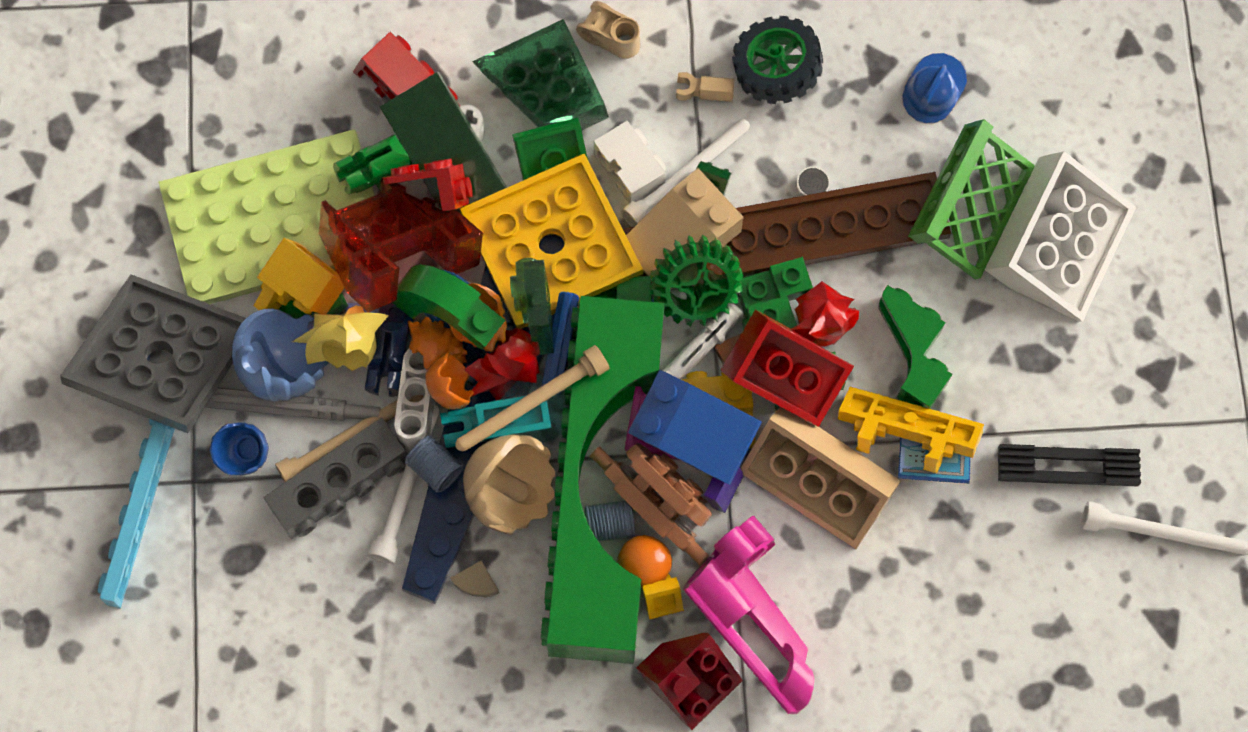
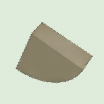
(475, 581)

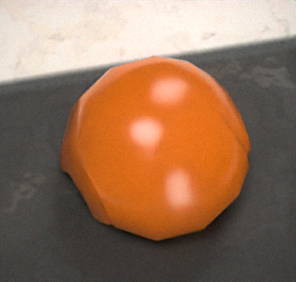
(447, 381)
(646, 559)

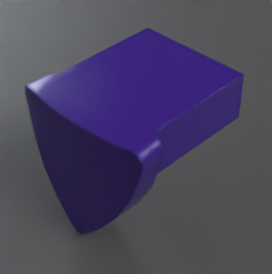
(720, 494)

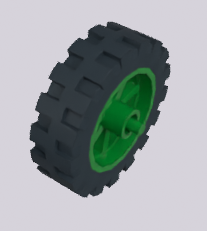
(782, 82)

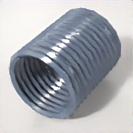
(433, 464)
(611, 520)

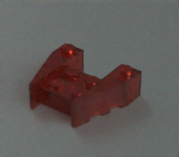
(389, 227)

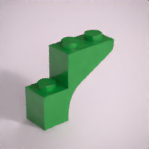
(915, 333)

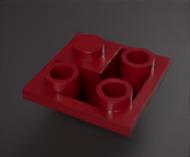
(690, 676)

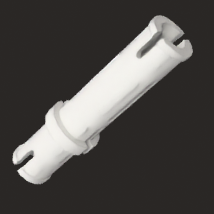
(727, 322)

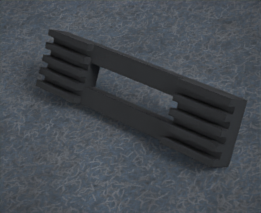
(1119, 465)

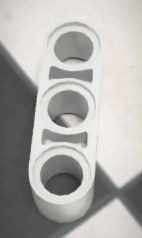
(408, 413)

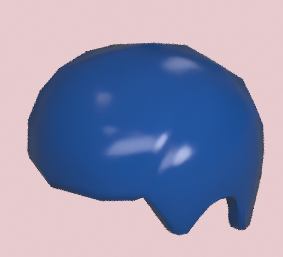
(239, 449)

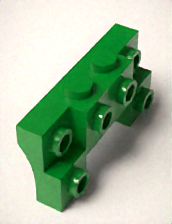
(772, 291)

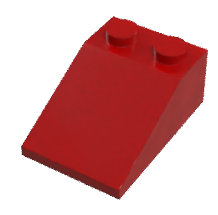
(786, 368)

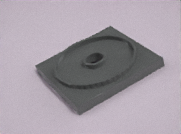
(148, 319)

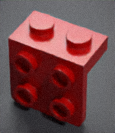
(452, 183)

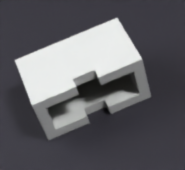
(626, 154)

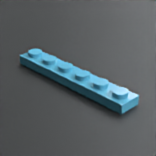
(135, 514)

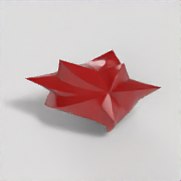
(824, 315)
(504, 366)

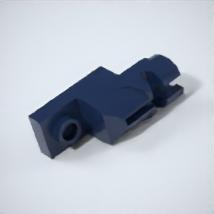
(392, 343)

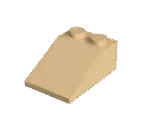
(687, 209)

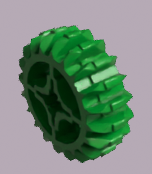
(688, 267)

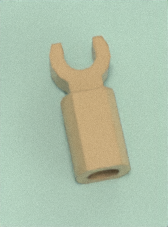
(705, 88)

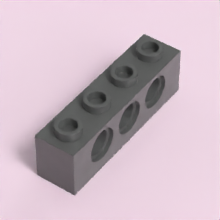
(343, 460)

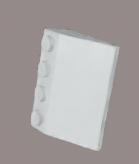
(1061, 236)

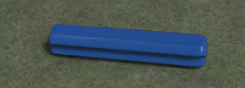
(562, 334)

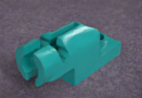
(534, 420)

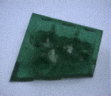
(546, 78)

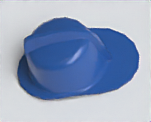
(934, 88)

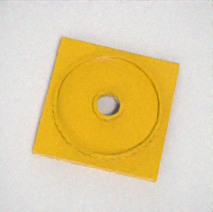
(562, 203)

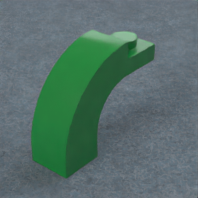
(450, 299)

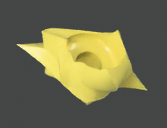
(343, 338)

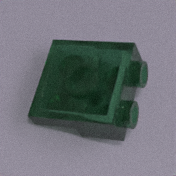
(532, 298)

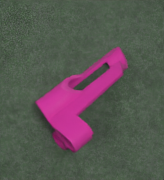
(728, 590)

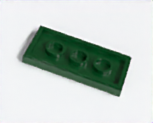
(436, 129)

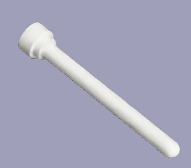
(636, 211)
(1097, 517)
(384, 547)

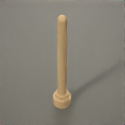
(591, 363)
(290, 468)

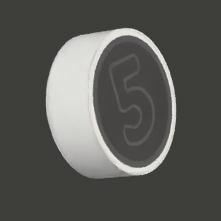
(812, 181)

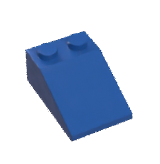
(694, 427)

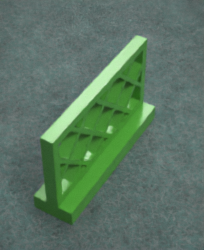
(954, 180)

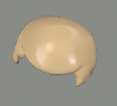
(509, 482)

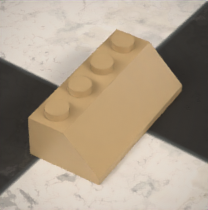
(819, 476)

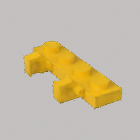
(935, 430)

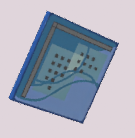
(912, 464)

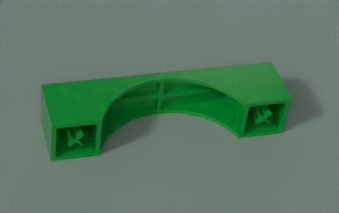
(591, 595)

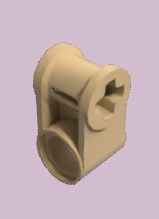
(604, 28)

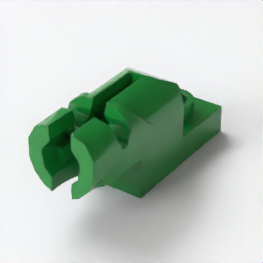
(371, 164)

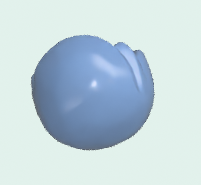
(269, 360)

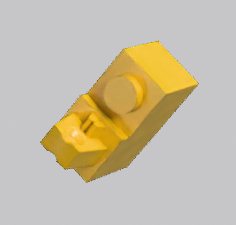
(298, 276)

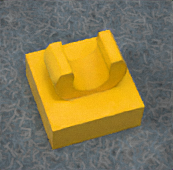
(663, 597)

